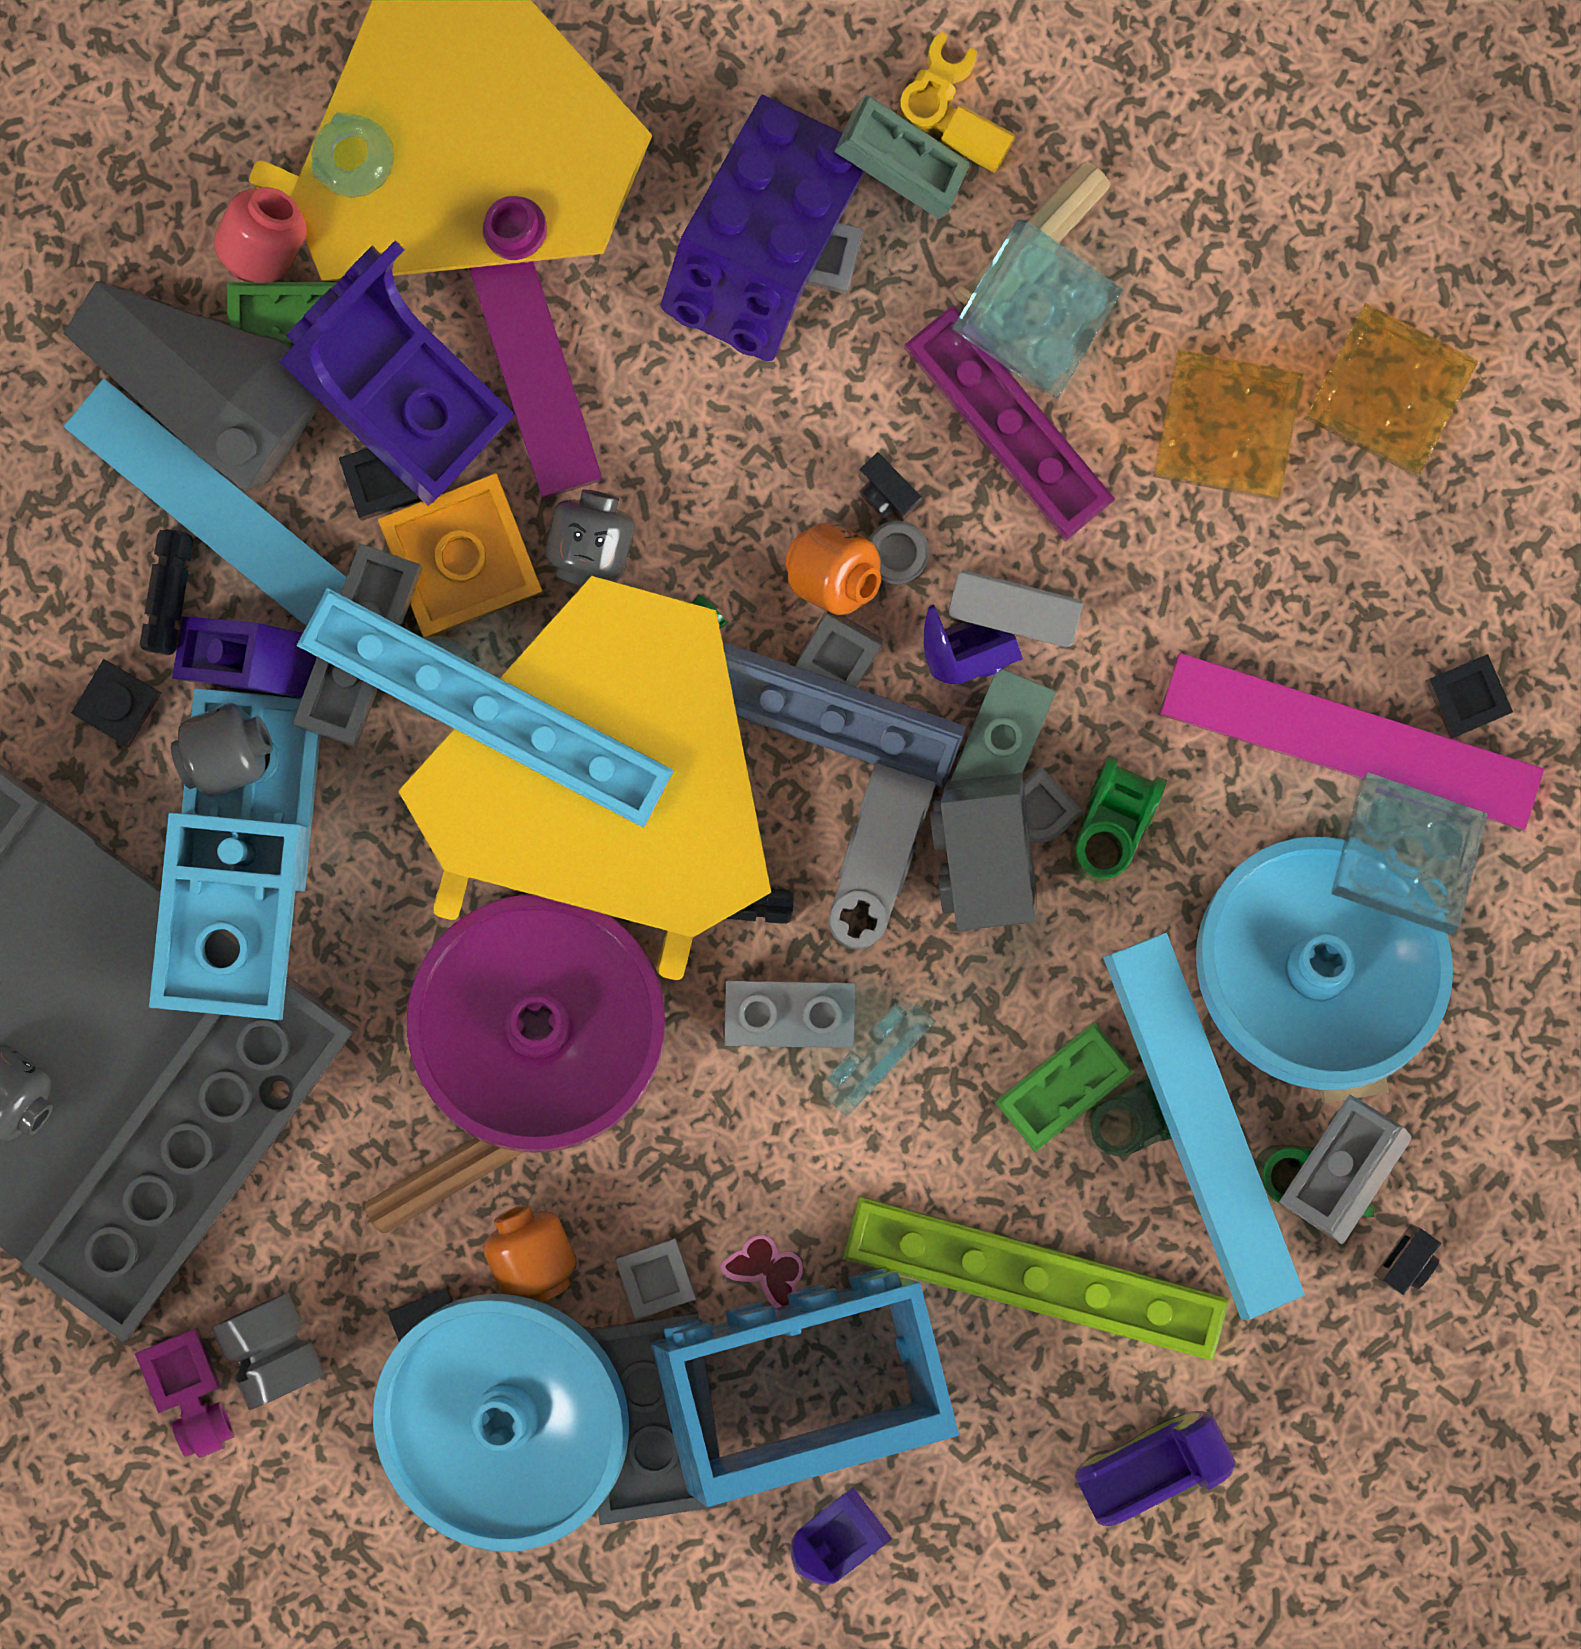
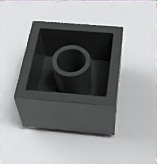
(988, 852)

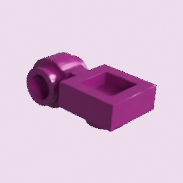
(179, 1375)

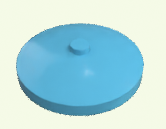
(1316, 980)
(501, 1422)

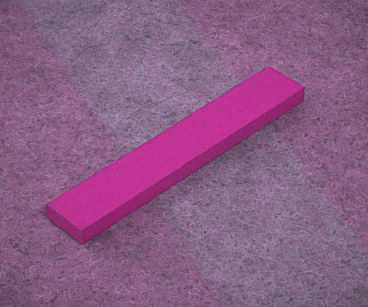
(1349, 739)

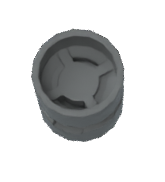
(268, 1351)

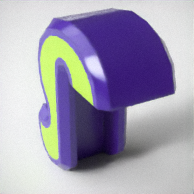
(1155, 1467)

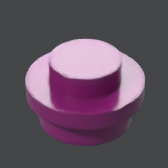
(514, 227)

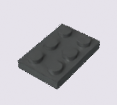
(652, 1473)

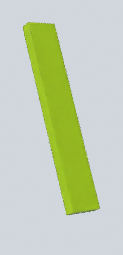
(1036, 1278)

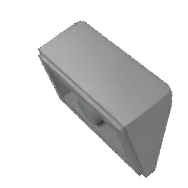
(1015, 608)
(1346, 1169)

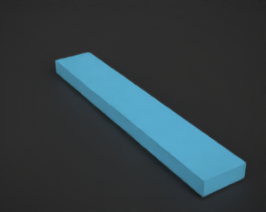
(204, 501)
(484, 707)
(1204, 1126)

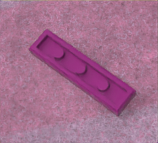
(536, 377)
(1010, 426)

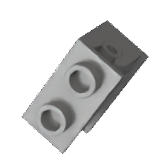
(789, 1014)

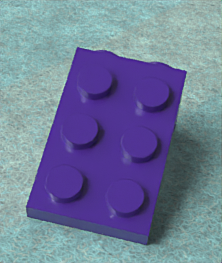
(761, 230)
(393, 378)

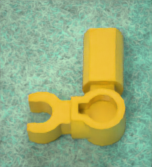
(928, 107)

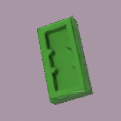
(271, 307)
(1064, 1086)

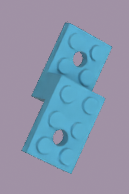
(237, 869)

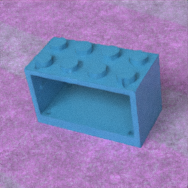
(821, 1450)

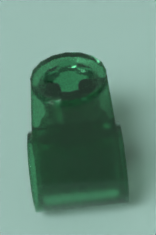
(1144, 1114)

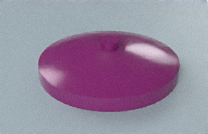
(535, 1024)

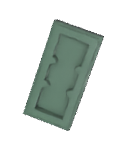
(902, 156)
(1004, 727)

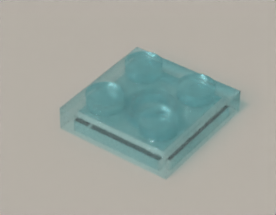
(1037, 308)
(1409, 853)
(896, 1035)

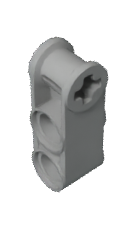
(880, 851)

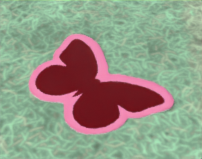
(764, 1263)

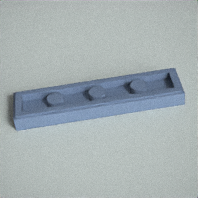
(841, 716)

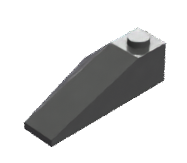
(199, 379)

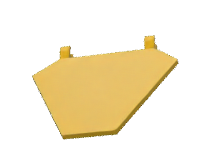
(476, 111)
(661, 685)

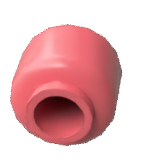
(260, 235)

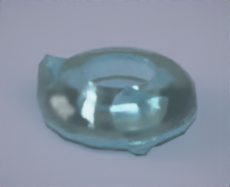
(367, 176)

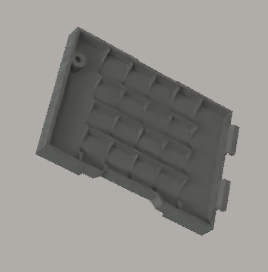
(149, 1104)

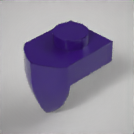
(966, 650)
(837, 1540)

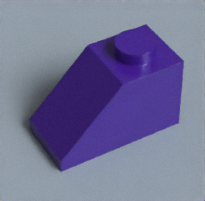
(242, 657)

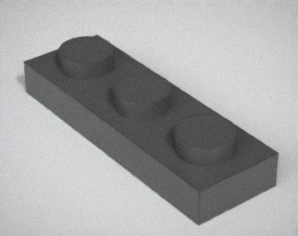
(335, 700)

